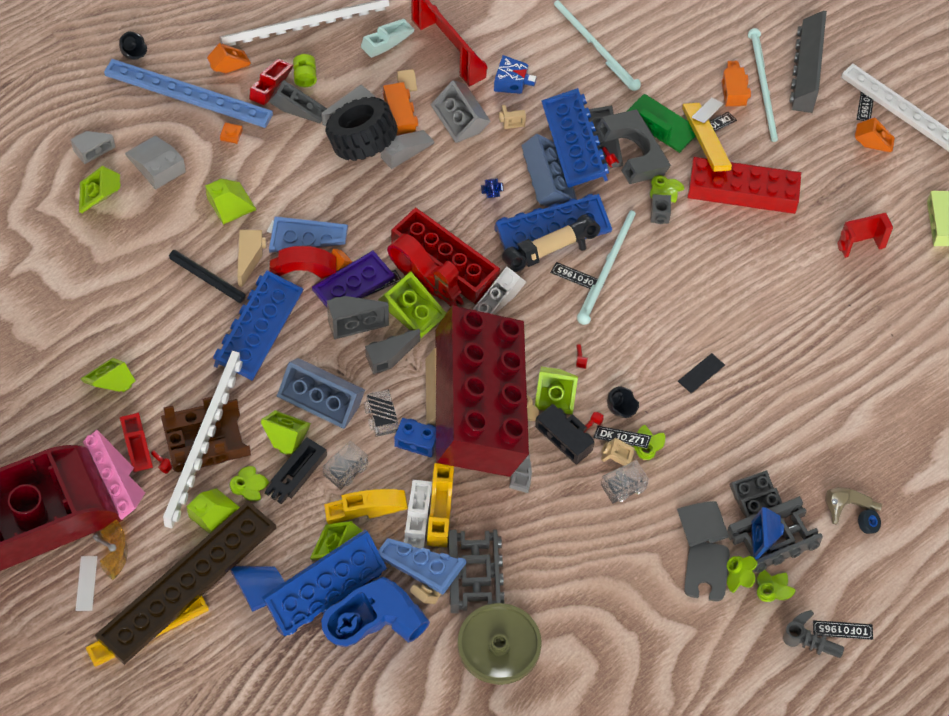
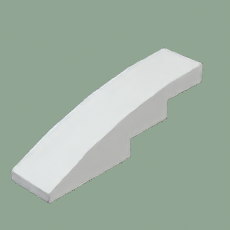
(418, 513)

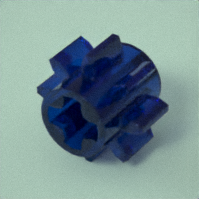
(492, 188)

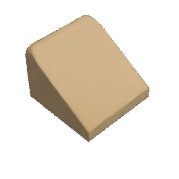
(408, 78)

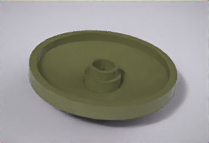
(499, 643)

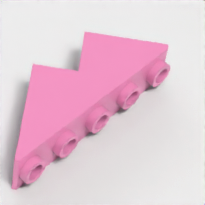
(115, 473)

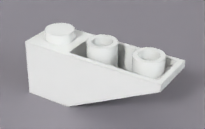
(501, 292)

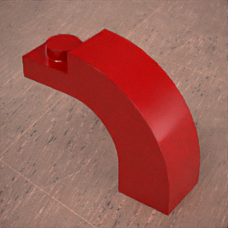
(304, 258)

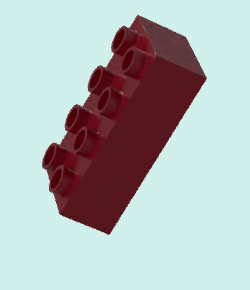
(481, 392)

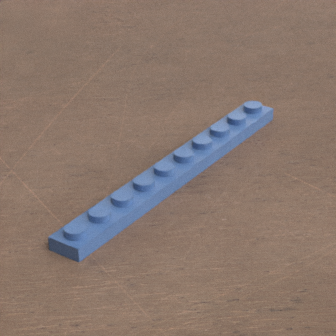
(188, 93)

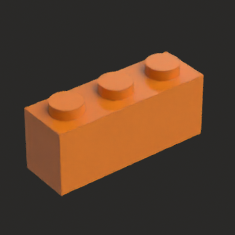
(398, 100)

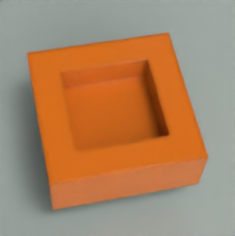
(231, 133)

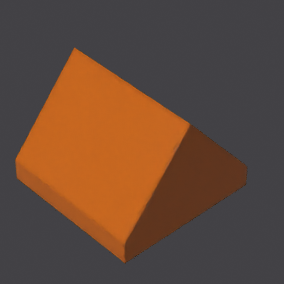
(342, 259)

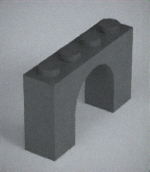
(632, 127)

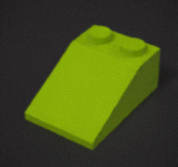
(413, 305)

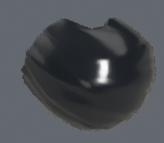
(132, 45)
(622, 402)

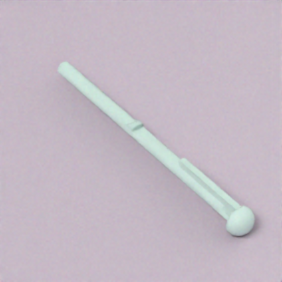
(755, 34)
(624, 76)
(583, 317)

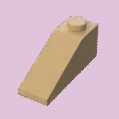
(250, 252)

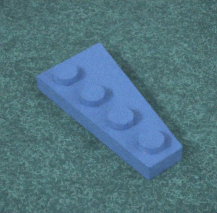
(299, 232)
(421, 564)

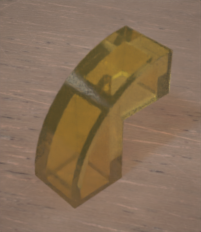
(114, 561)

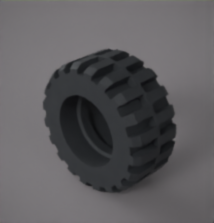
(361, 128)

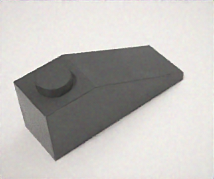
(296, 102)

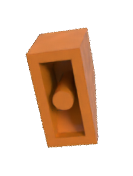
(227, 59)
(874, 135)

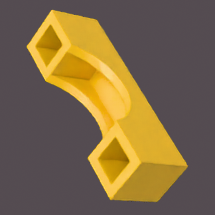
(440, 505)

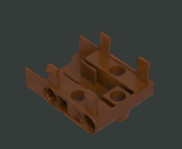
(223, 446)

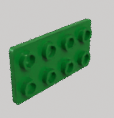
(664, 123)

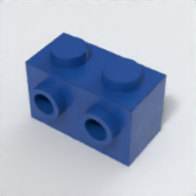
(416, 437)

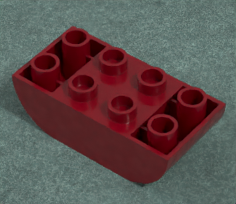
(51, 503)

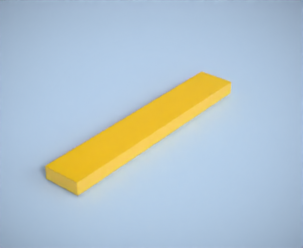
(707, 139)
(100, 654)

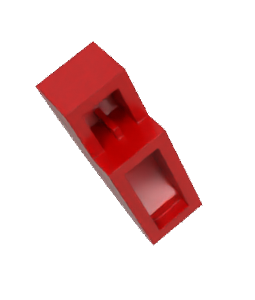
(269, 80)
(136, 442)

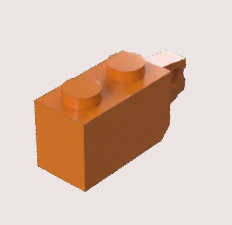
(735, 85)

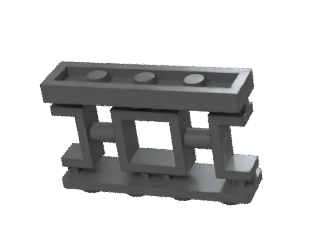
(778, 553)
(492, 569)

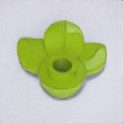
(666, 187)
(656, 443)
(251, 483)
(741, 572)
(775, 585)

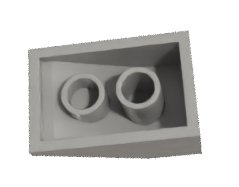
(157, 161)

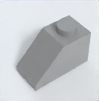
(92, 145)

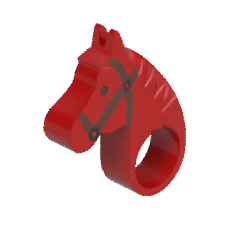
(438, 280)

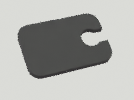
(707, 565)

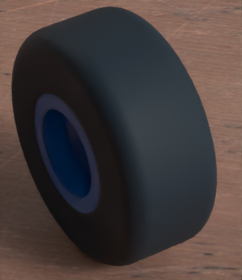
(864, 521)

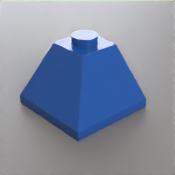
(765, 531)

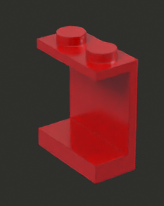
(876, 227)

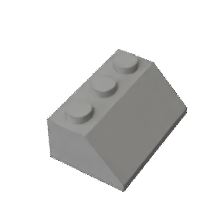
(460, 111)

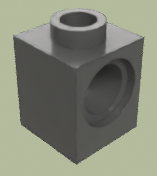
(662, 203)

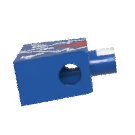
(512, 76)

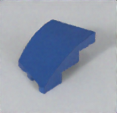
(256, 582)

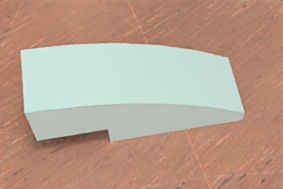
(386, 37)

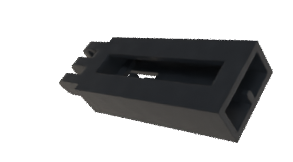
(300, 467)

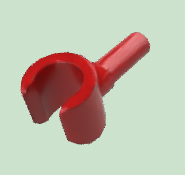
(610, 158)
(581, 361)
(595, 418)
(165, 465)

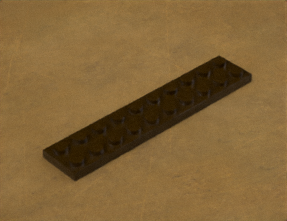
(185, 582)

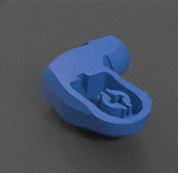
(371, 609)

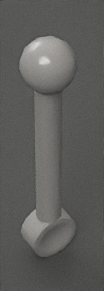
(112, 547)

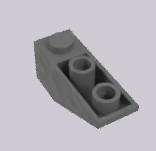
(389, 352)

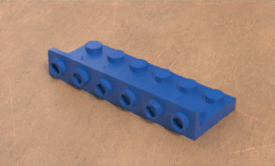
(574, 138)
(547, 220)
(259, 323)
(324, 583)

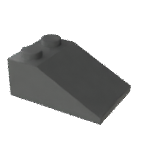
(356, 315)

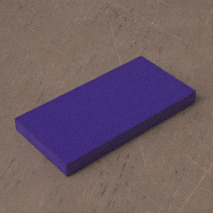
(355, 279)

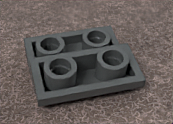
(754, 493)
(702, 523)

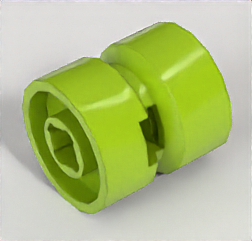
(304, 70)

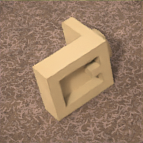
(512, 119)
(617, 451)
(425, 593)

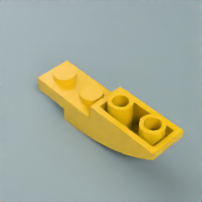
(368, 502)

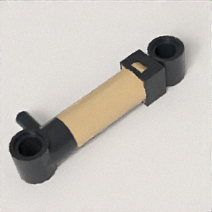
(530, 251)

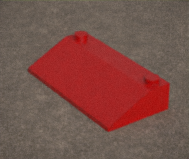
(471, 66)

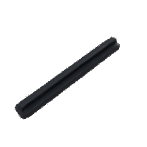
(207, 276)

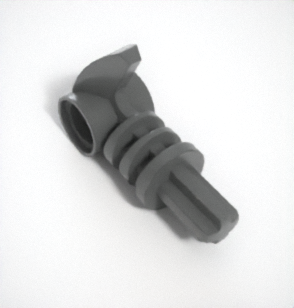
(807, 639)

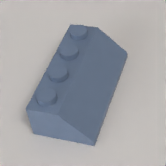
(546, 171)
(320, 392)

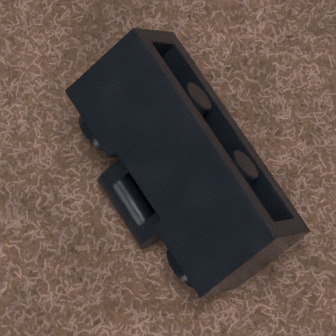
(564, 435)

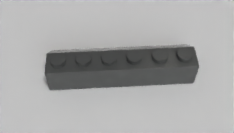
(809, 62)

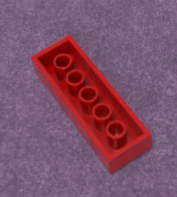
(746, 186)
(475, 270)

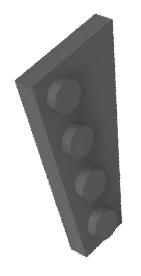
(613, 145)

